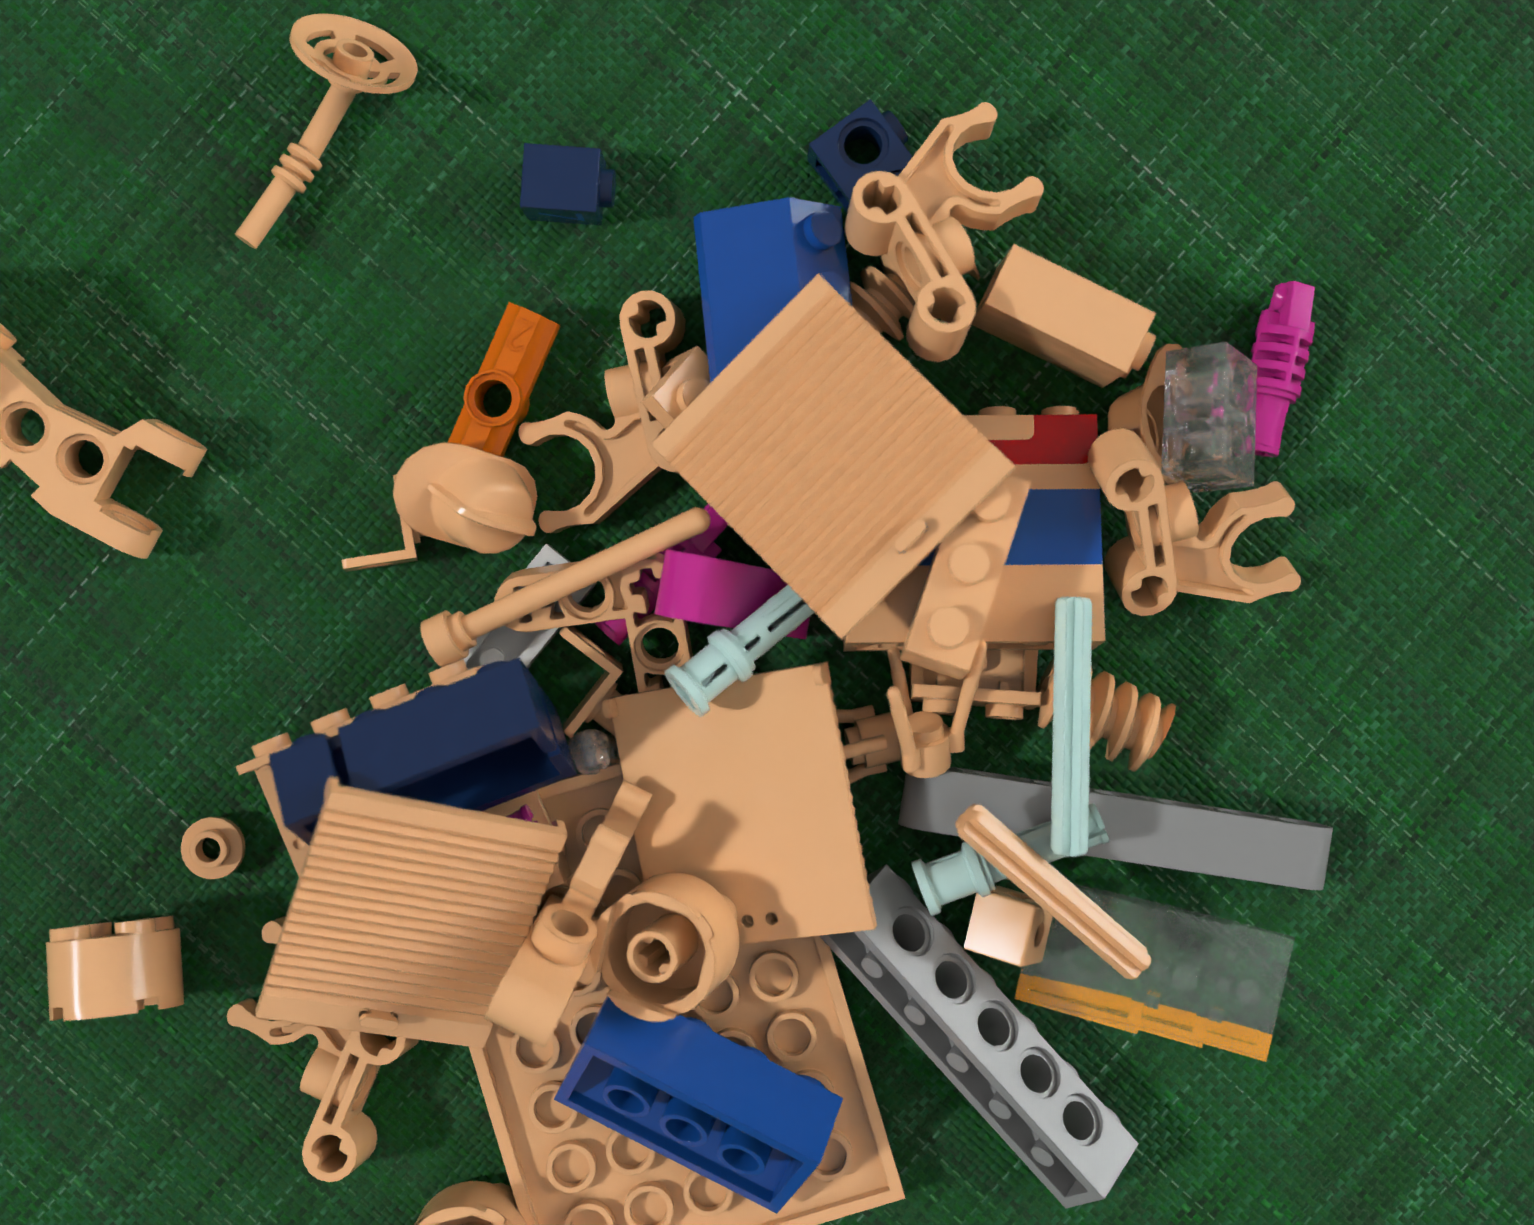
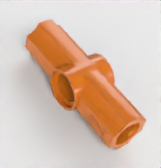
(513, 360)

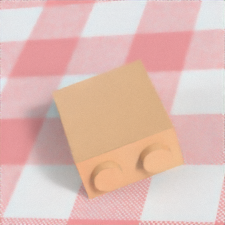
(1065, 318)

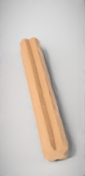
(1052, 891)

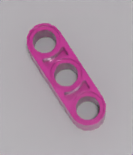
(716, 590)

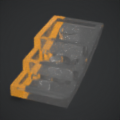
(1204, 984)

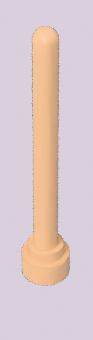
(452, 635)

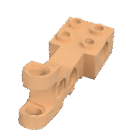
(54, 460)

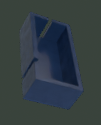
(446, 746)

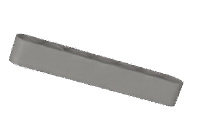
(1137, 827)

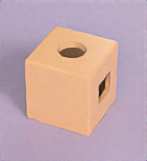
(1008, 927)

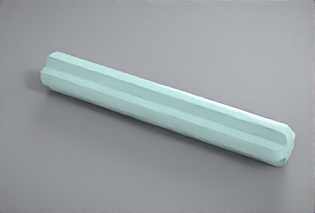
(1071, 726)

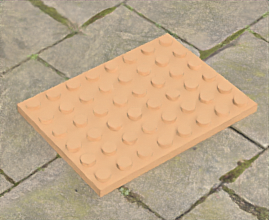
(775, 999)

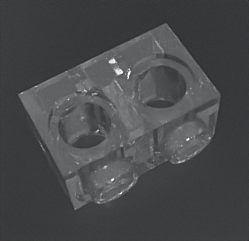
(1209, 417)

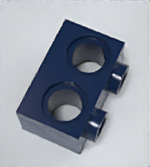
(834, 166)

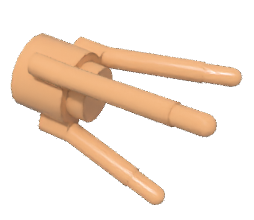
(922, 735)
(870, 742)

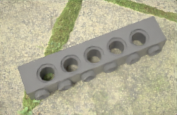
(985, 1045)

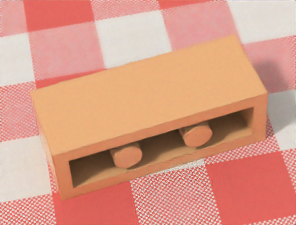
(964, 583)

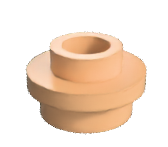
(230, 842)

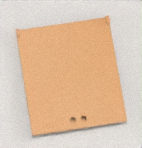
(832, 456)
(751, 800)
(407, 917)

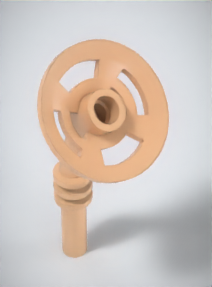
(348, 75)

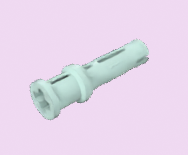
(733, 653)
(970, 873)

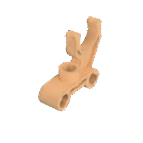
(920, 228)
(623, 452)
(1167, 545)
(561, 938)
(336, 1074)

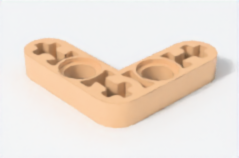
(620, 602)

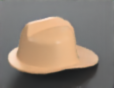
(466, 497)

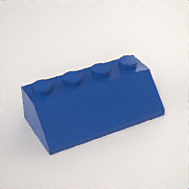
(757, 262)
(702, 1102)

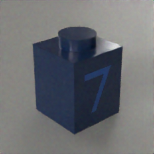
(566, 184)

